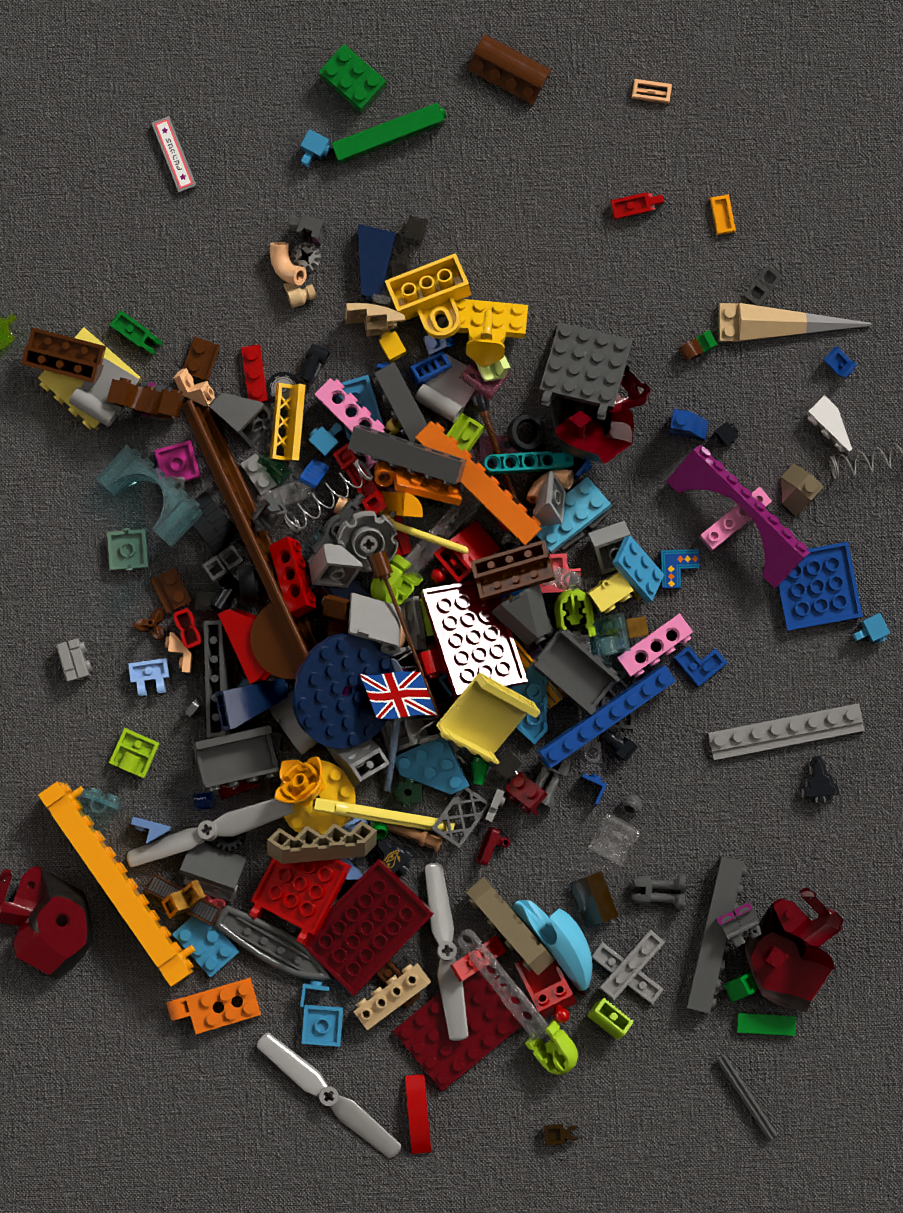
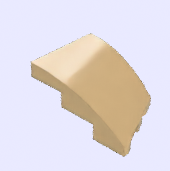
(376, 318)

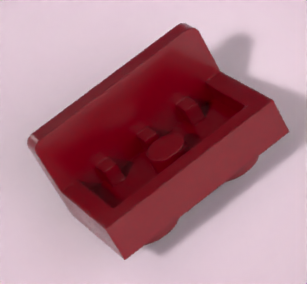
(526, 793)

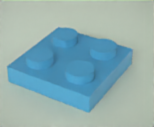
(322, 1025)

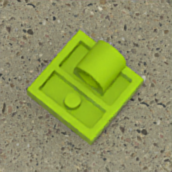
(134, 753)

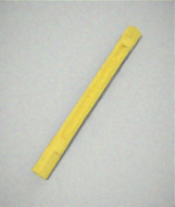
(377, 814)

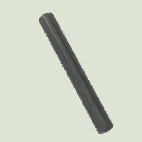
(747, 1098)

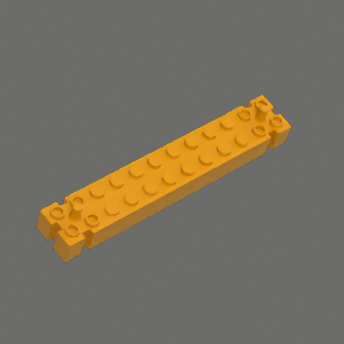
(120, 889)

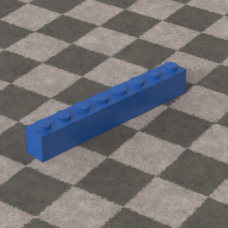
(605, 716)

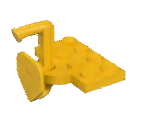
(488, 327)

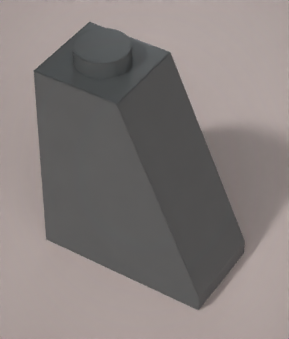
(242, 416)
(525, 615)

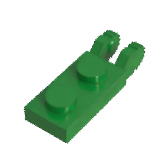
(134, 331)

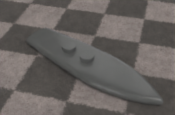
(270, 944)

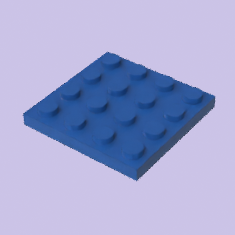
(821, 589)

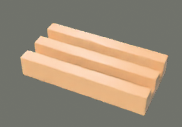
(649, 91)

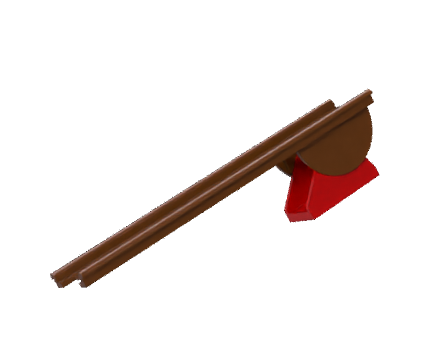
(274, 638)

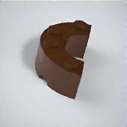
(146, 400)
(338, 611)

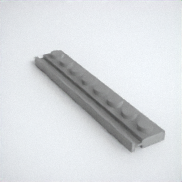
(786, 731)

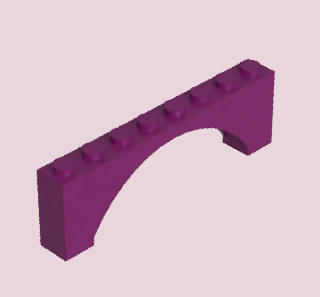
(781, 548)

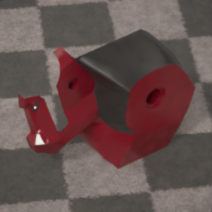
(594, 439)
(50, 919)
(787, 954)

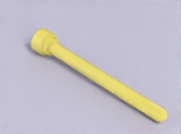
(428, 537)

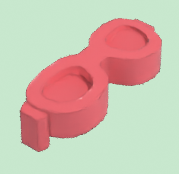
(217, 902)

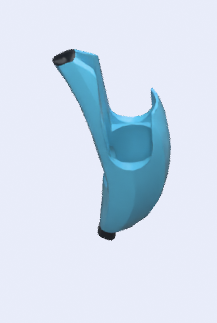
(562, 939)

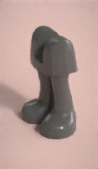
(562, 771)
(677, 884)

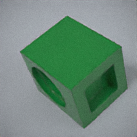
(741, 986)

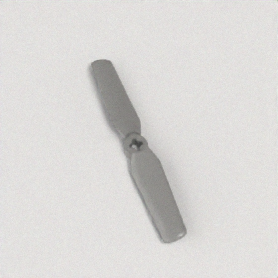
(227, 825)
(443, 930)
(313, 1082)

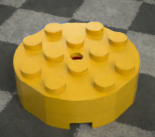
(336, 788)

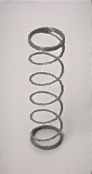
(835, 465)
(361, 473)
(430, 737)

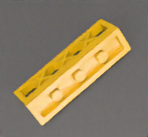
(294, 422)

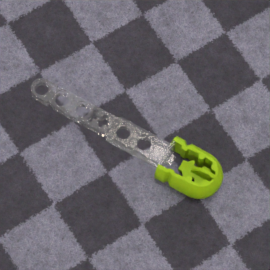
(403, 584)
(572, 602)
(559, 1053)

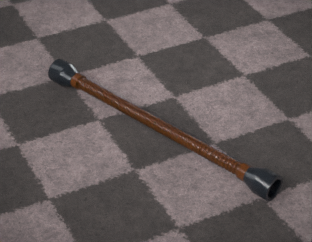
(481, 405)

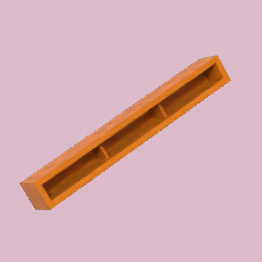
(482, 487)

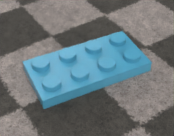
(581, 508)

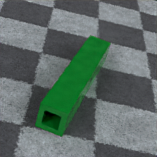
(389, 133)

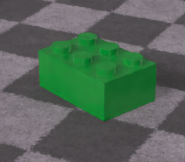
(352, 78)

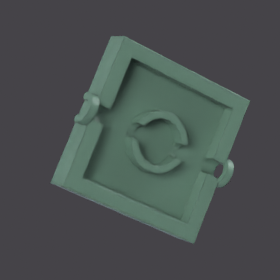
(127, 549)

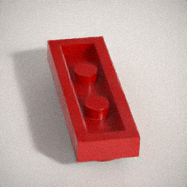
(254, 373)
(465, 967)

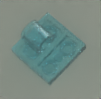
(611, 635)
(108, 801)

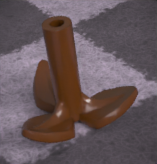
(156, 617)

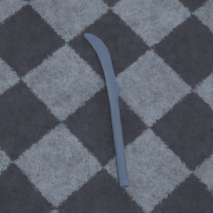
(394, 740)

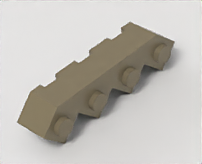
(312, 846)
(510, 926)

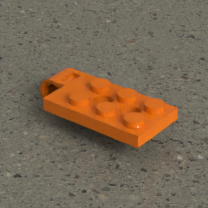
(416, 483)
(200, 1006)

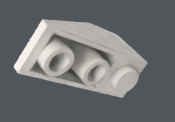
(828, 418)

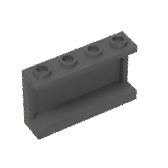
(575, 671)
(236, 758)

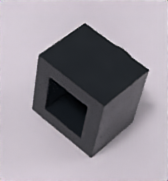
(726, 433)

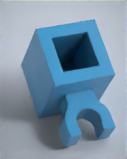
(314, 146)
(324, 440)
(874, 628)

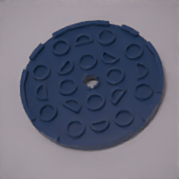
(318, 697)

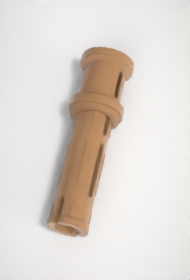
(422, 838)

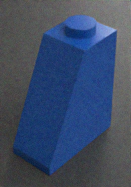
(687, 425)

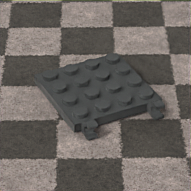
(585, 367)

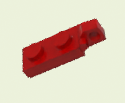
(635, 205)

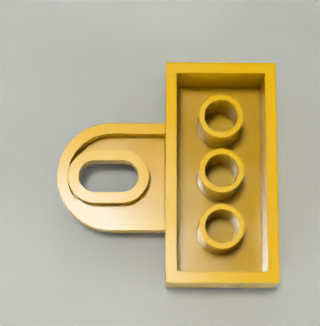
(431, 292)

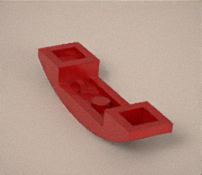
(373, 498)
(418, 1113)

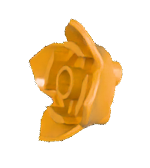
(300, 781)

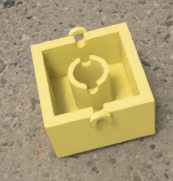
(609, 592)

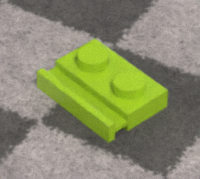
(466, 432)

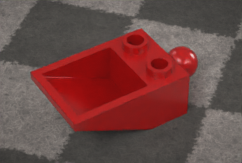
(479, 546)
(548, 990)

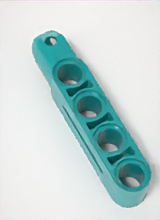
(556, 460)

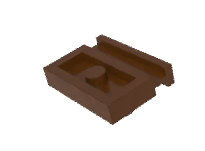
(201, 358)
(171, 590)

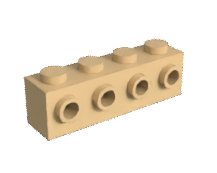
(392, 996)

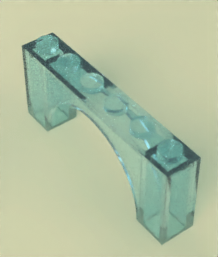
(177, 512)

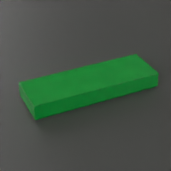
(766, 1024)

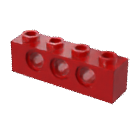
(293, 585)

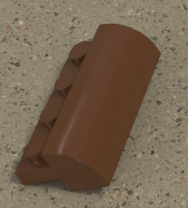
(509, 69)
(64, 355)
(513, 570)

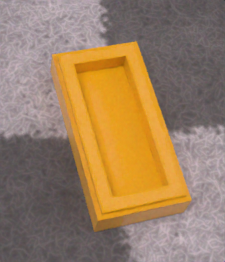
(722, 215)

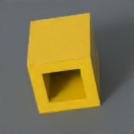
(392, 346)

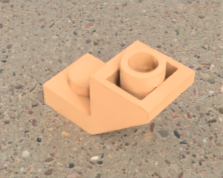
(200, 392)
(175, 645)

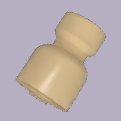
(298, 296)

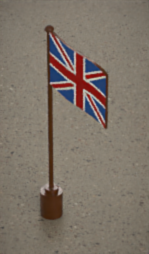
(399, 692)

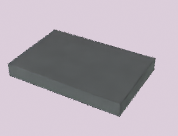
(213, 866)

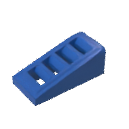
(427, 363)
(314, 473)

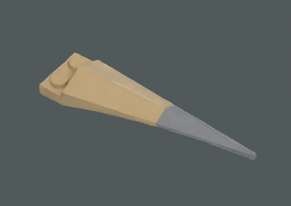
(753, 322)

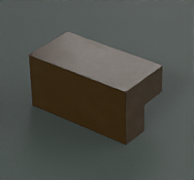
(594, 899)

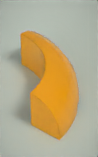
(402, 504)

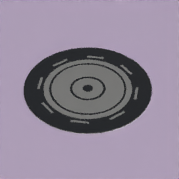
(280, 377)

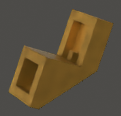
(637, 627)
(184, 899)

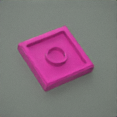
(178, 461)

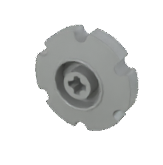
(367, 526)

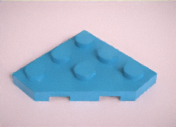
(535, 691)
(433, 765)

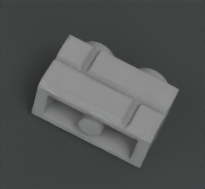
(73, 660)

